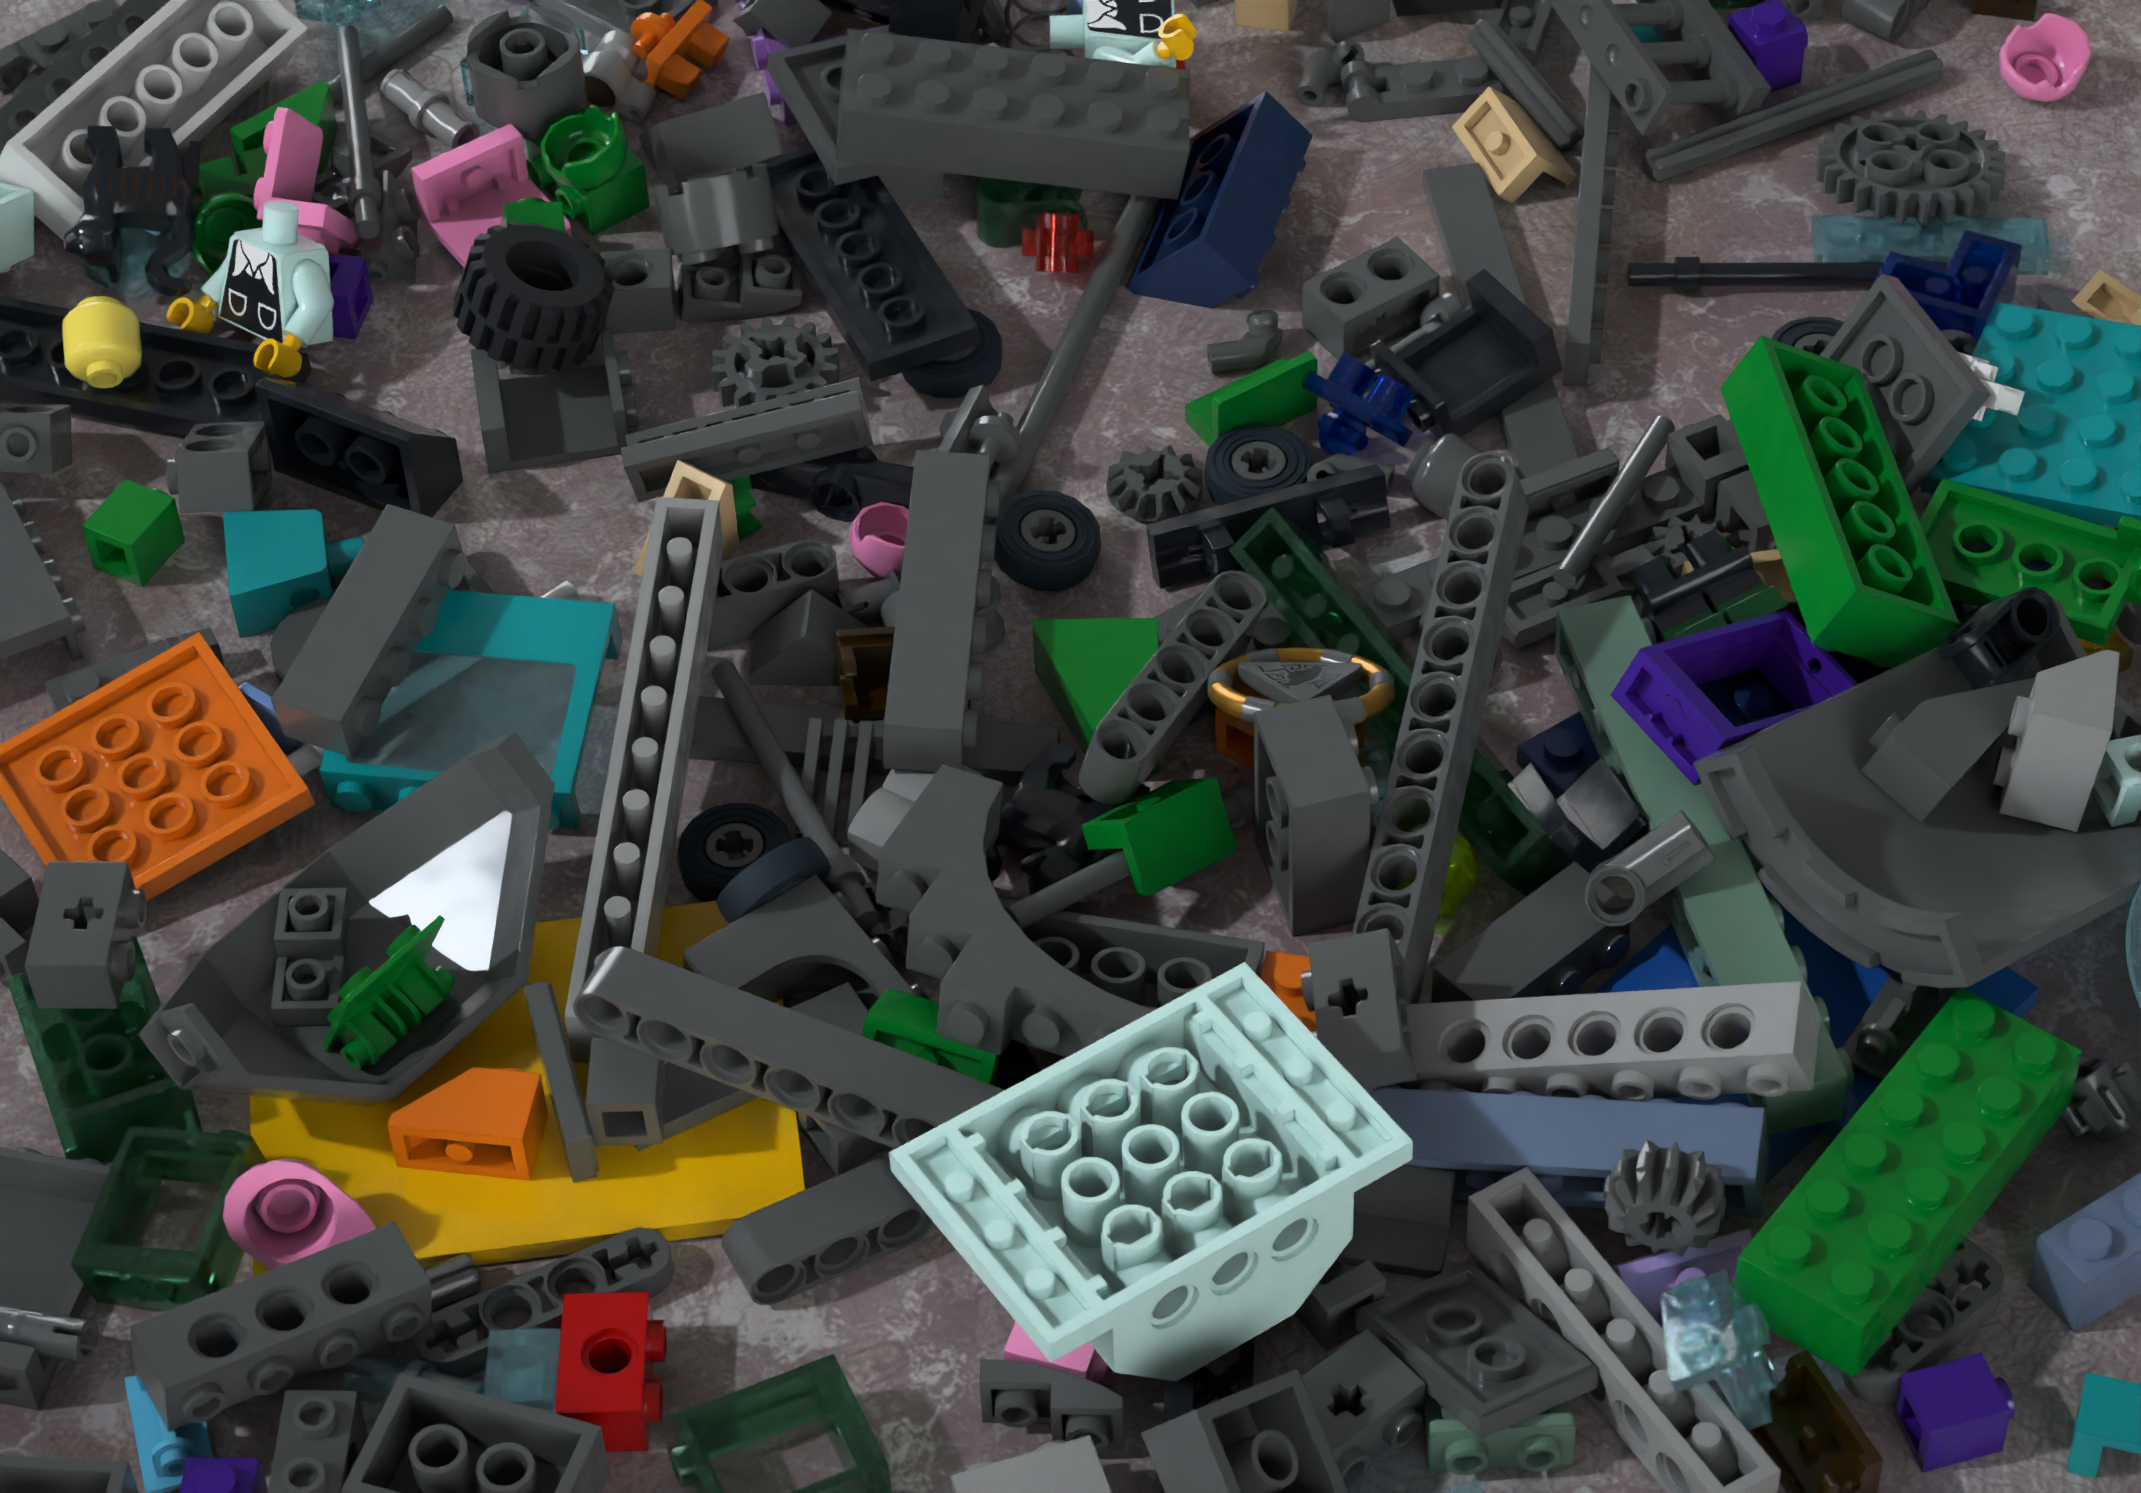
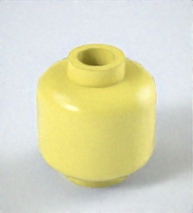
(101, 341)

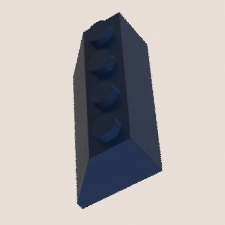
(1226, 208)

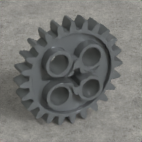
(1911, 167)

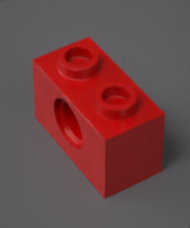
(607, 1335)

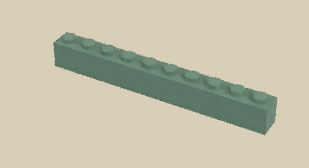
(1722, 910)

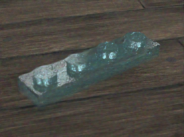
(1870, 240)

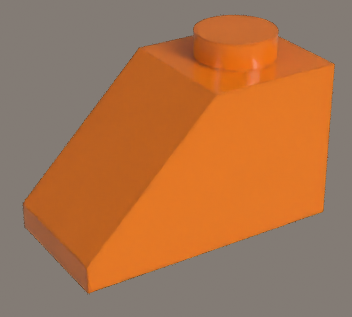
(474, 1125)

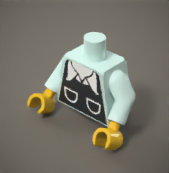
(1126, 32)
(270, 287)

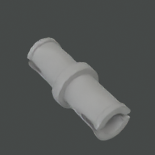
(428, 109)

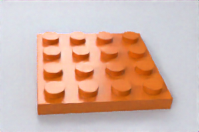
(151, 772)

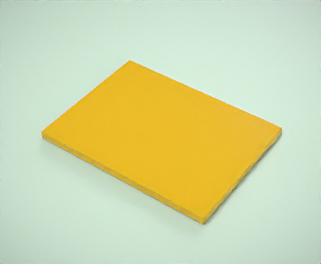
(679, 1188)

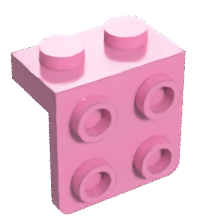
(290, 176)
(468, 186)

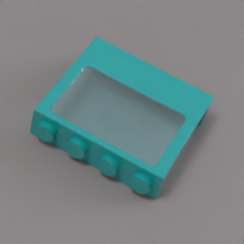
(480, 675)

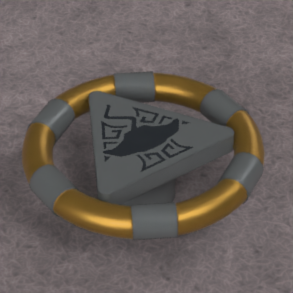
(1300, 675)

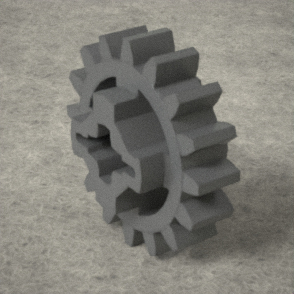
(772, 362)

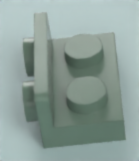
(1532, 1444)

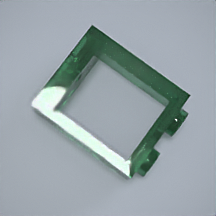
(156, 1277)
(771, 1408)

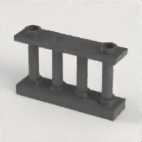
(1692, 37)

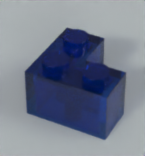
(1967, 288)

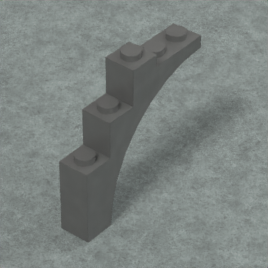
(991, 973)

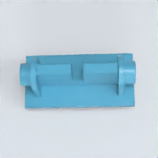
(159, 1451)

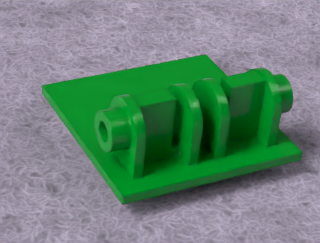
(386, 1001)

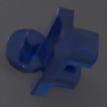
(1346, 425)

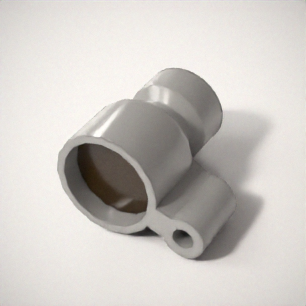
(610, 78)

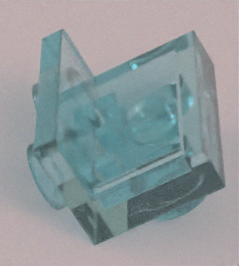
(1719, 1338)

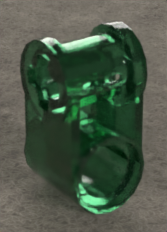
(1012, 205)

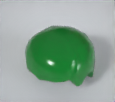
(585, 149)
(216, 222)

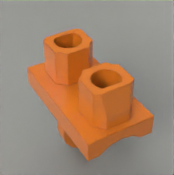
(671, 46)

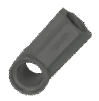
(1651, 866)

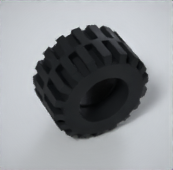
(533, 297)

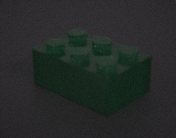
(99, 1068)

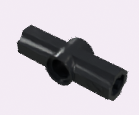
(841, 482)

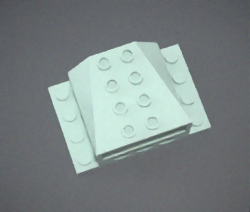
(1161, 1181)

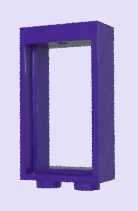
(1683, 722)

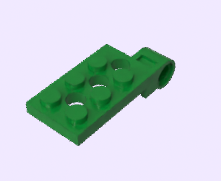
(2026, 533)

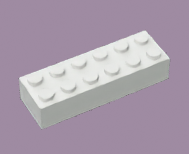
(173, 72)

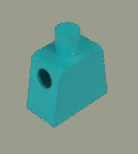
(280, 564)

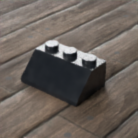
(357, 448)

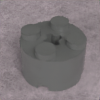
(526, 70)
(717, 212)

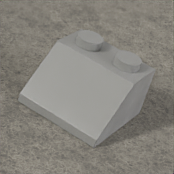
(2058, 741)

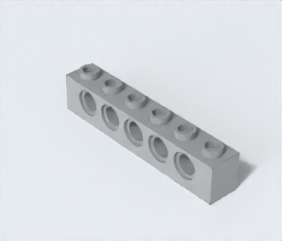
(1621, 1043)
(1553, 1270)

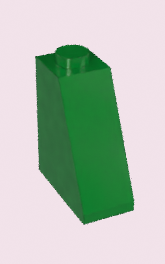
(1091, 665)

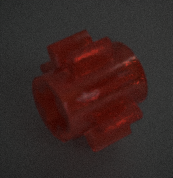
(1057, 243)

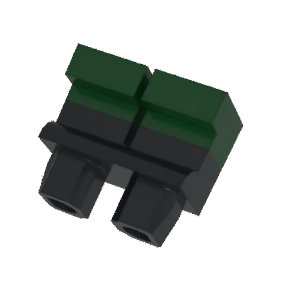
(1713, 595)

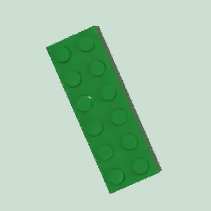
(1837, 506)
(1906, 1180)

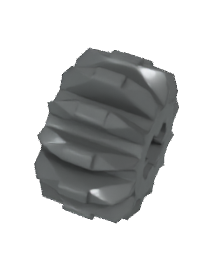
(1665, 1198)

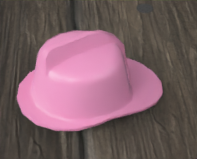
(290, 1212)

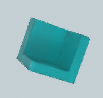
(2105, 1417)

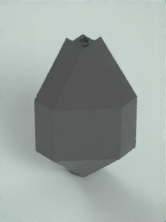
(452, 849)

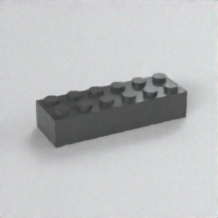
(1013, 114)

